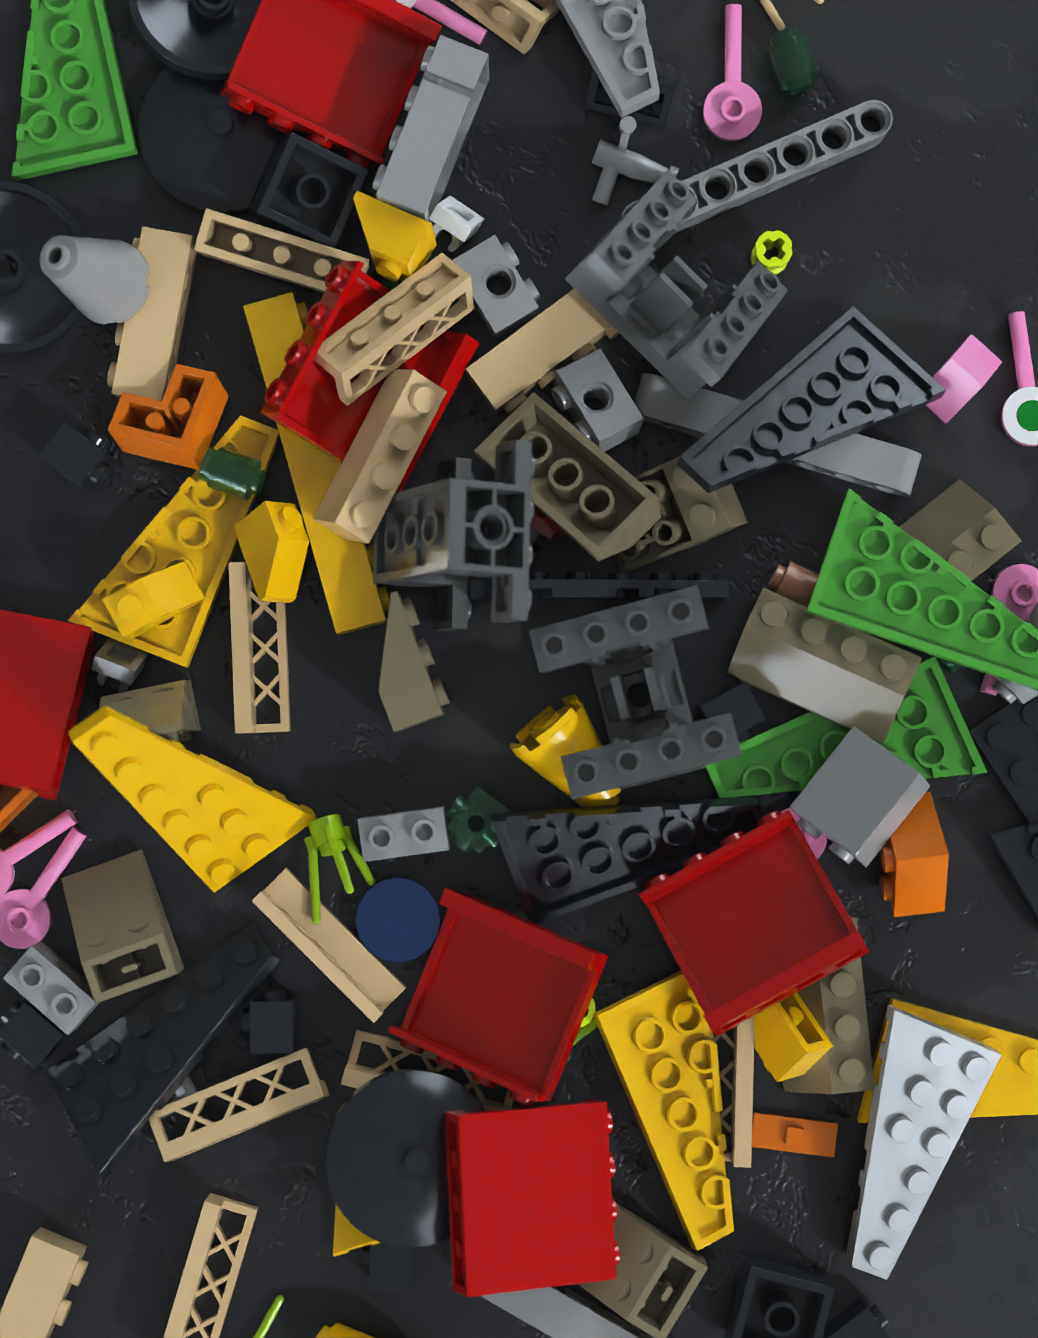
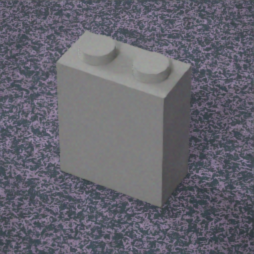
(859, 798)

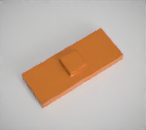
(794, 1134)

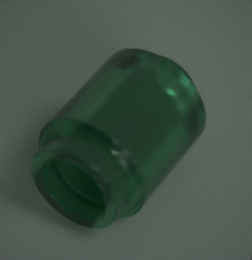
(792, 61)
(232, 473)

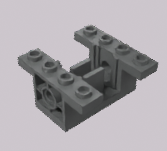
(656, 308)
(436, 541)
(629, 649)

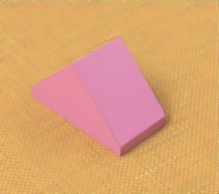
(962, 377)

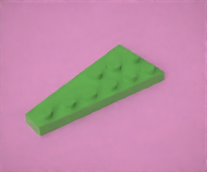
(70, 91)
(910, 595)
(924, 734)

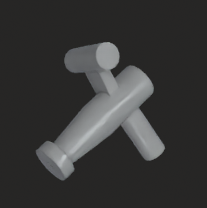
(622, 161)

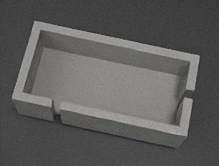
(434, 128)

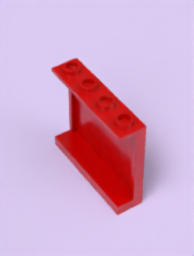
(331, 70)
(307, 394)
(40, 697)
(753, 921)
(500, 998)
(531, 1197)

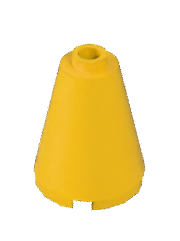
(557, 735)

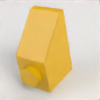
(395, 238)
(274, 549)
(153, 600)
(789, 1038)

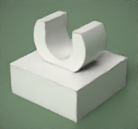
(455, 219)

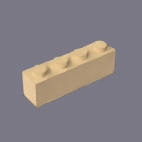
(270, 251)
(153, 335)
(537, 351)
(380, 455)
(41, 1286)

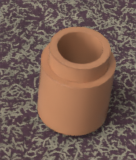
(793, 582)

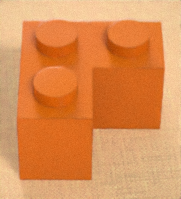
(179, 425)
(916, 863)

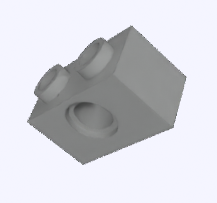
(504, 311)
(596, 379)
(403, 833)
(52, 987)

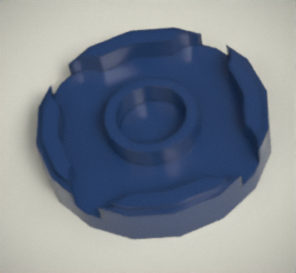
(398, 919)

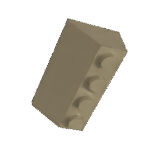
(577, 481)
(962, 530)
(823, 666)
(841, 1012)

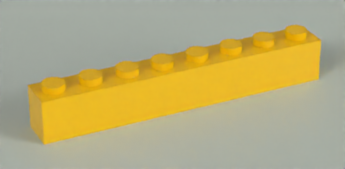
(342, 564)

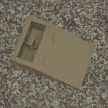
(686, 518)
(405, 679)
(164, 708)
(120, 926)
(652, 1276)

